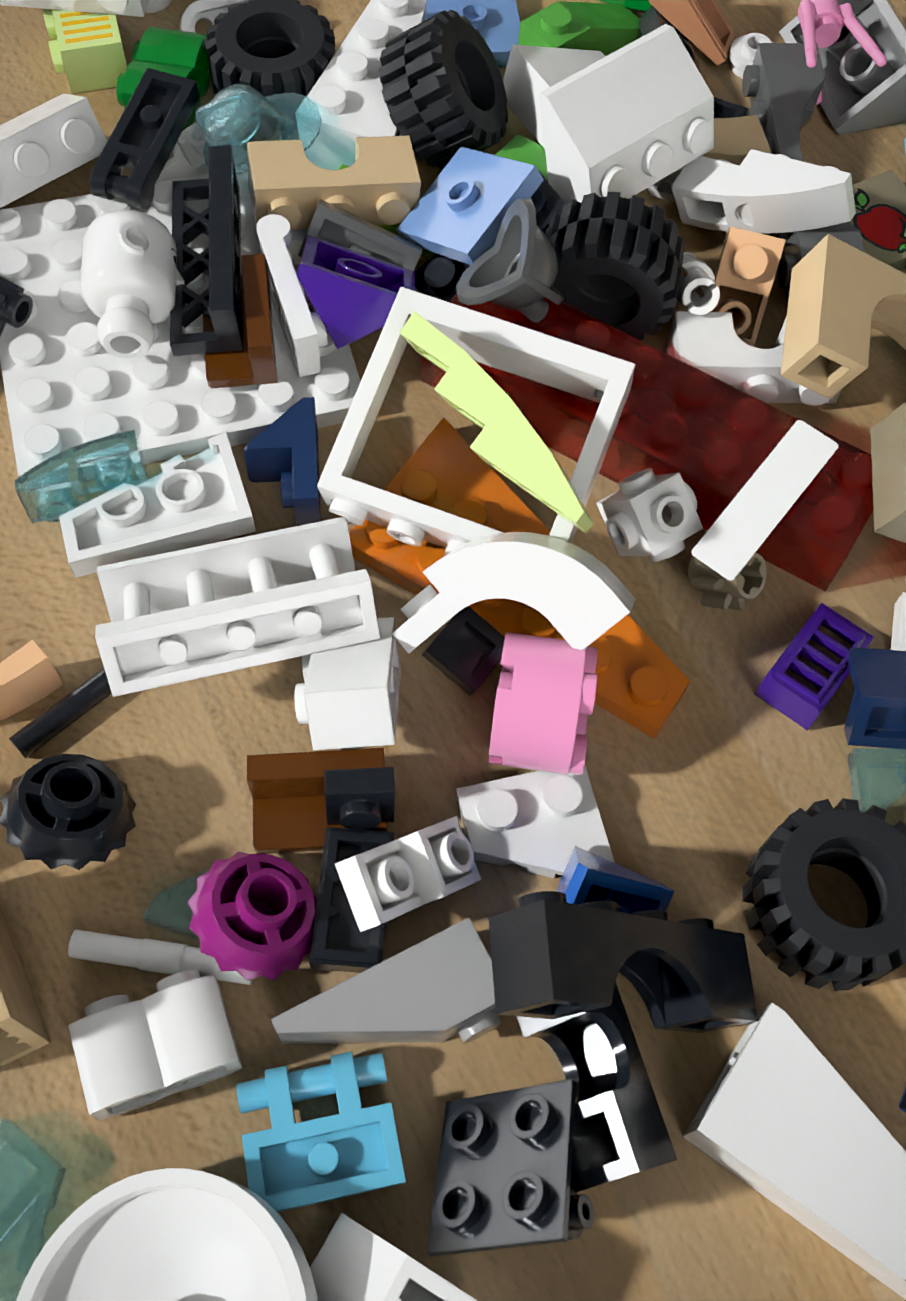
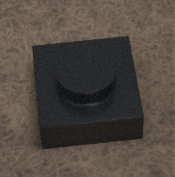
(466, 650)
(360, 797)

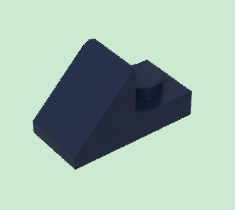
(290, 455)

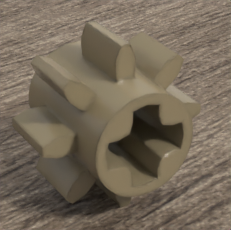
(725, 593)

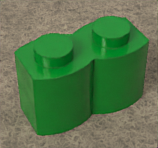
(170, 52)

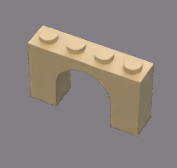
(830, 314)

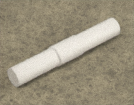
(147, 955)

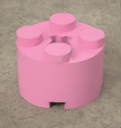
(543, 705)

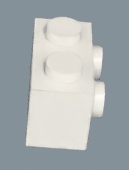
(352, 693)

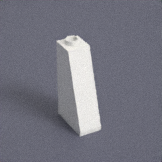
(808, 1145)

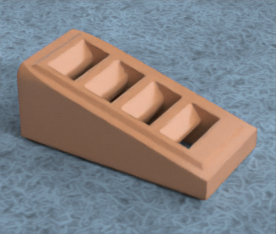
(700, 23)

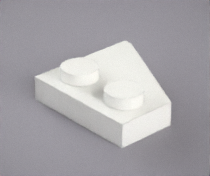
(533, 820)

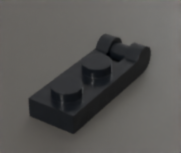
(144, 138)

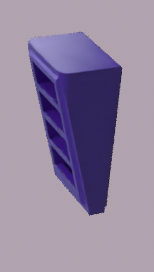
(793, 697)

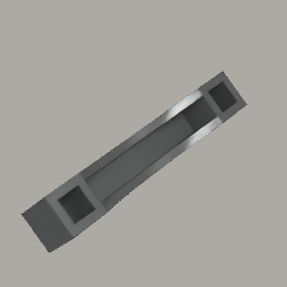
(784, 98)

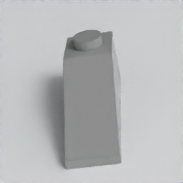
(410, 998)

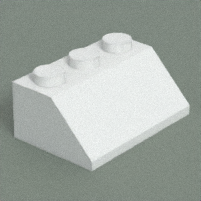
(627, 119)

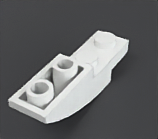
(760, 195)

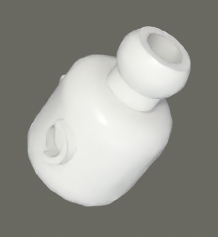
(129, 279)

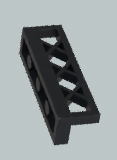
(219, 261)

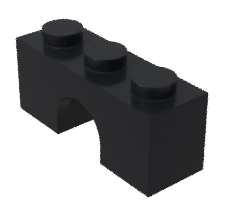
(615, 1106)

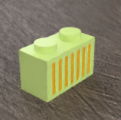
(86, 48)

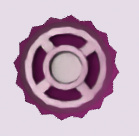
(254, 915)

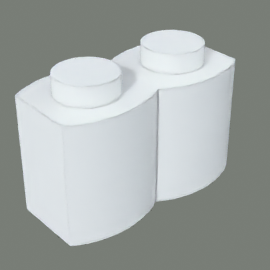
(153, 1045)

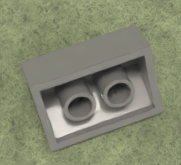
(855, 89)

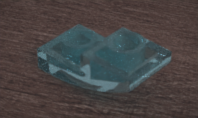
(70, 476)

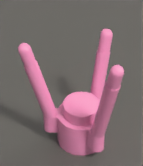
(822, 24)

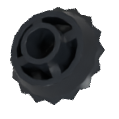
(67, 811)

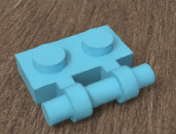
(326, 1155)

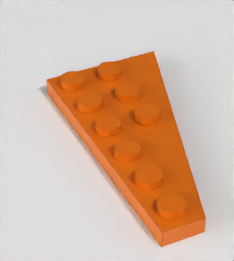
(446, 474)

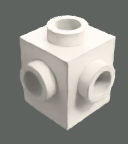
(650, 515)

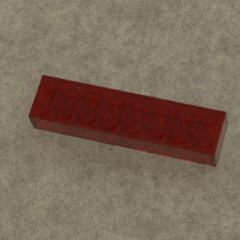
(695, 427)

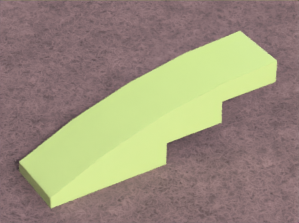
(507, 436)

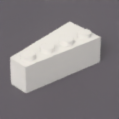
(350, 85)

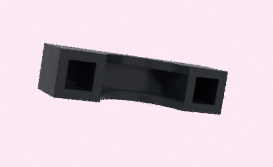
(566, 958)

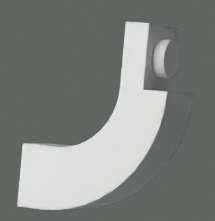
(536, 569)

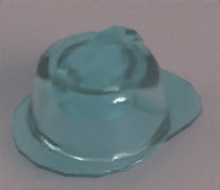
(245, 115)

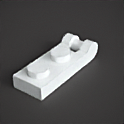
(302, 329)

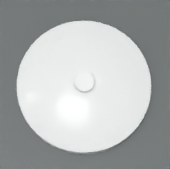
(172, 1240)

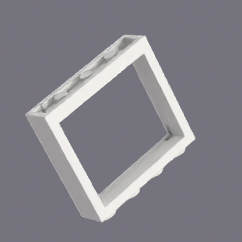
(493, 344)

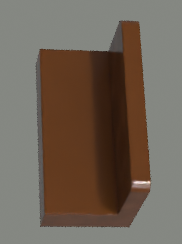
(257, 360)
(291, 796)

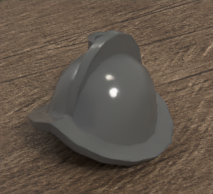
(516, 269)

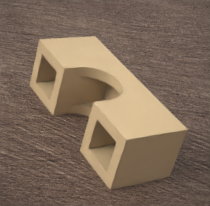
(377, 187)

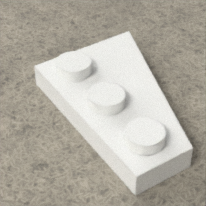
(176, 510)

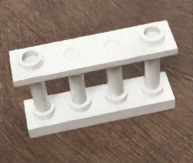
(233, 606)

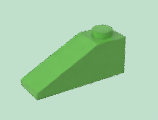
(581, 27)

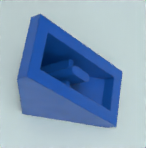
(598, 879)

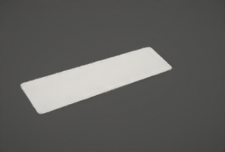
(764, 500)

